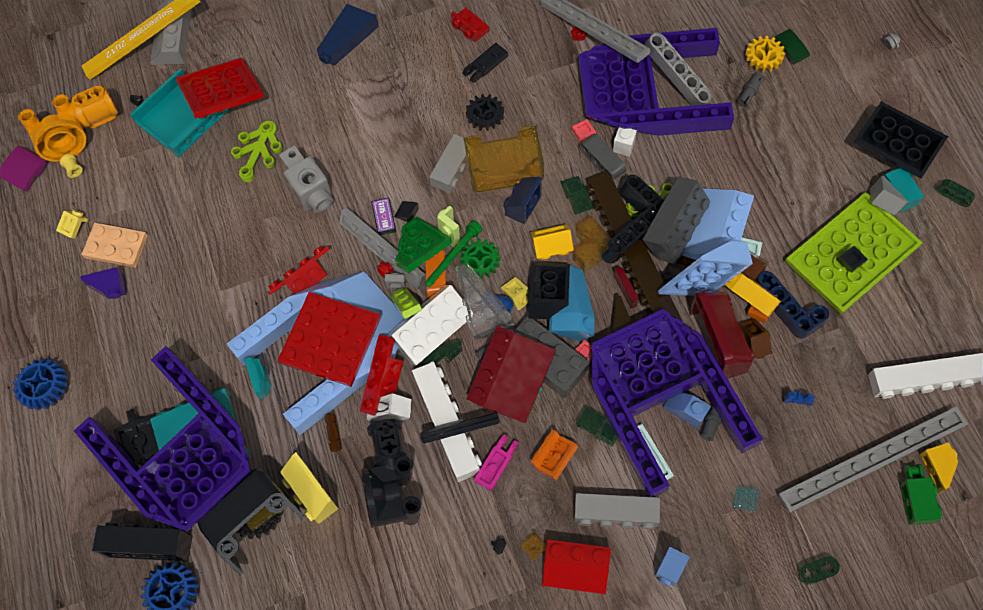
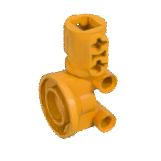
(64, 132)

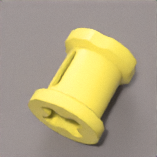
(69, 163)

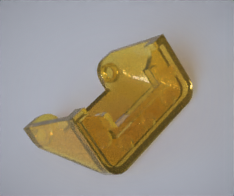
(504, 161)

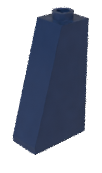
(346, 33)

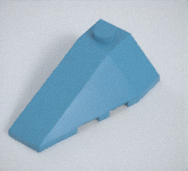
(577, 318)

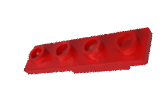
(304, 276)
(382, 376)

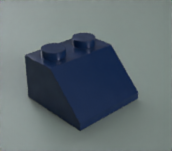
(523, 199)

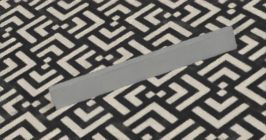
(597, 29)

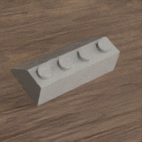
(171, 42)

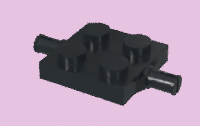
(137, 438)

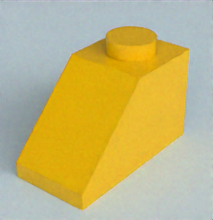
(940, 465)

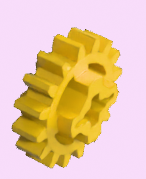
(765, 53)

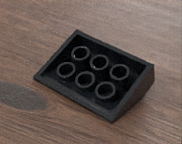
(901, 139)

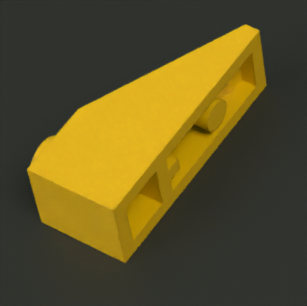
(753, 293)

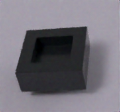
(852, 259)

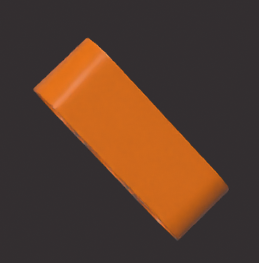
(431, 266)

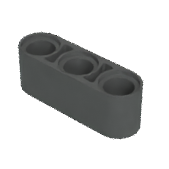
(602, 156)

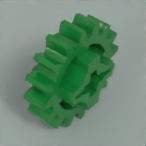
(477, 250)

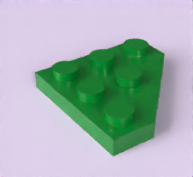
(419, 244)

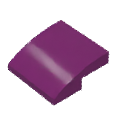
(22, 167)

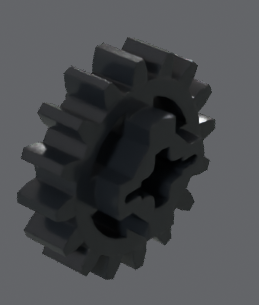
(486, 112)

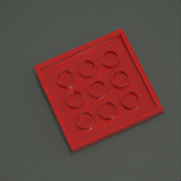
(219, 87)
(329, 339)

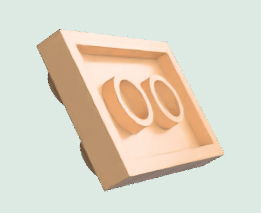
(114, 245)

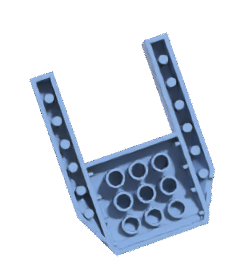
(350, 289)

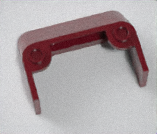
(724, 331)

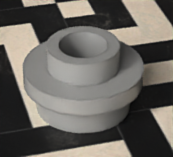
(892, 41)

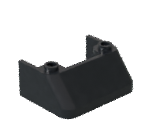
(238, 507)

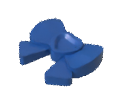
(795, 397)

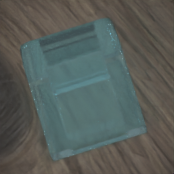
(746, 499)

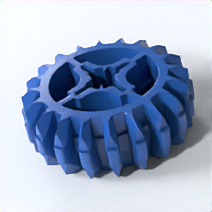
(43, 389)
(161, 576)

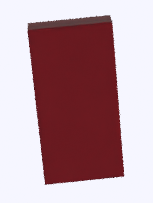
(626, 287)

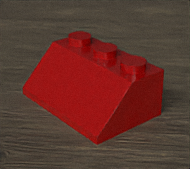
(576, 567)

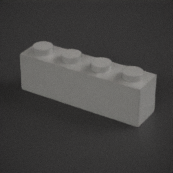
(617, 510)

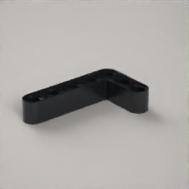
(648, 204)

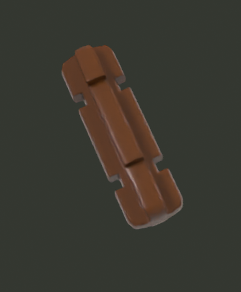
(332, 432)

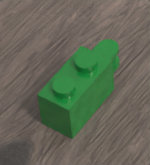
(920, 497)

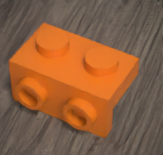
(553, 455)

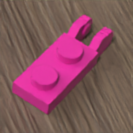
(495, 464)

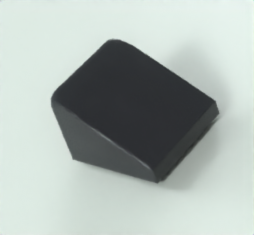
(407, 211)

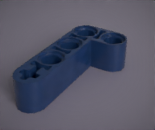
(788, 302)

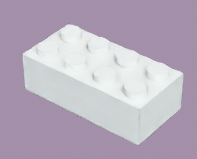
(430, 327)

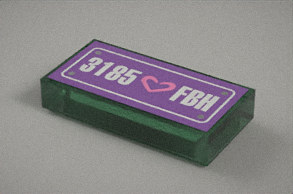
(383, 216)

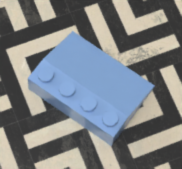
(720, 222)
(711, 270)

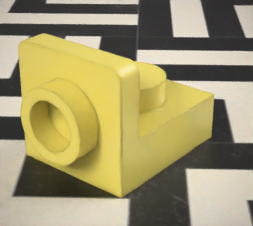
(70, 222)
(516, 292)

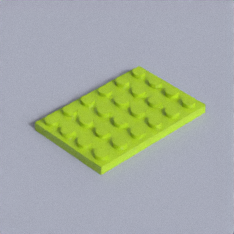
(873, 233)

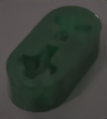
(956, 193)
(816, 565)

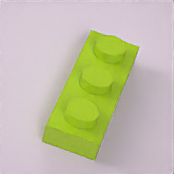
(405, 302)

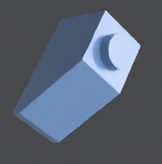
(688, 408)
(671, 567)

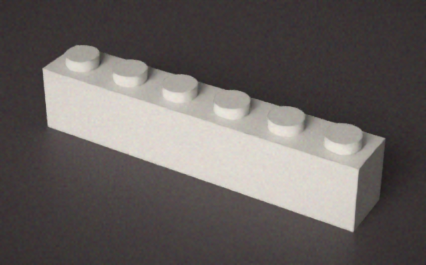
(927, 376)
(444, 413)

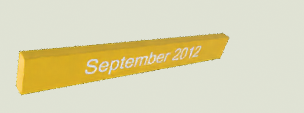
(137, 36)

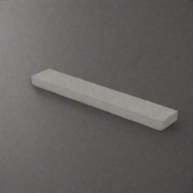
(378, 245)

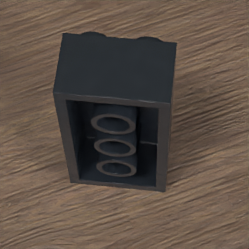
(142, 543)

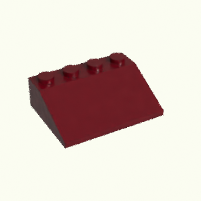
(511, 374)

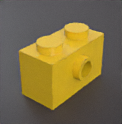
(552, 241)

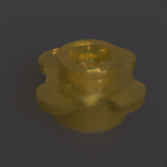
(533, 541)

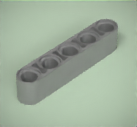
(678, 79)

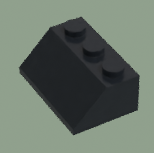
(548, 289)

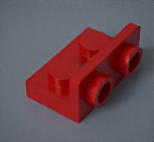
(469, 24)

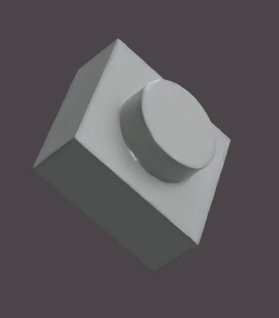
(395, 281)

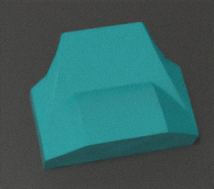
(258, 376)

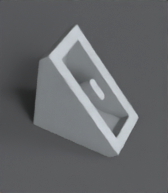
(887, 196)

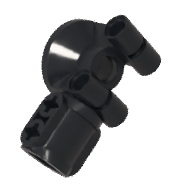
(382, 481)

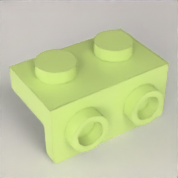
(447, 225)

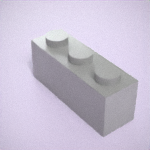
(450, 166)

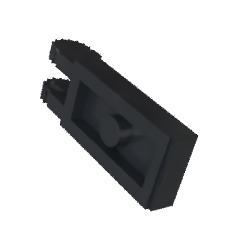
(486, 62)

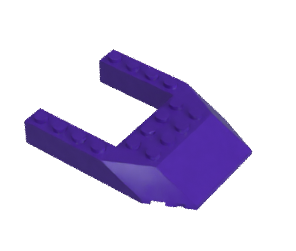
(625, 91)
(650, 365)
(191, 469)

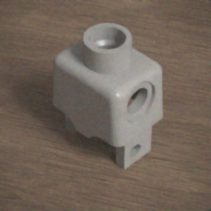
(308, 190)

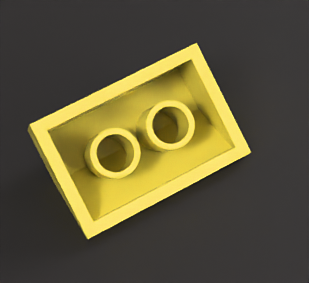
(307, 489)

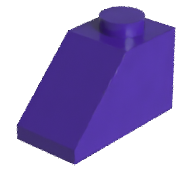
(107, 282)

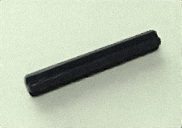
(459, 427)

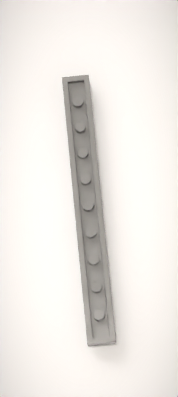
(872, 460)

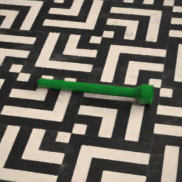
(473, 229)

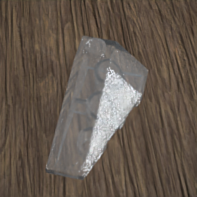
(483, 306)

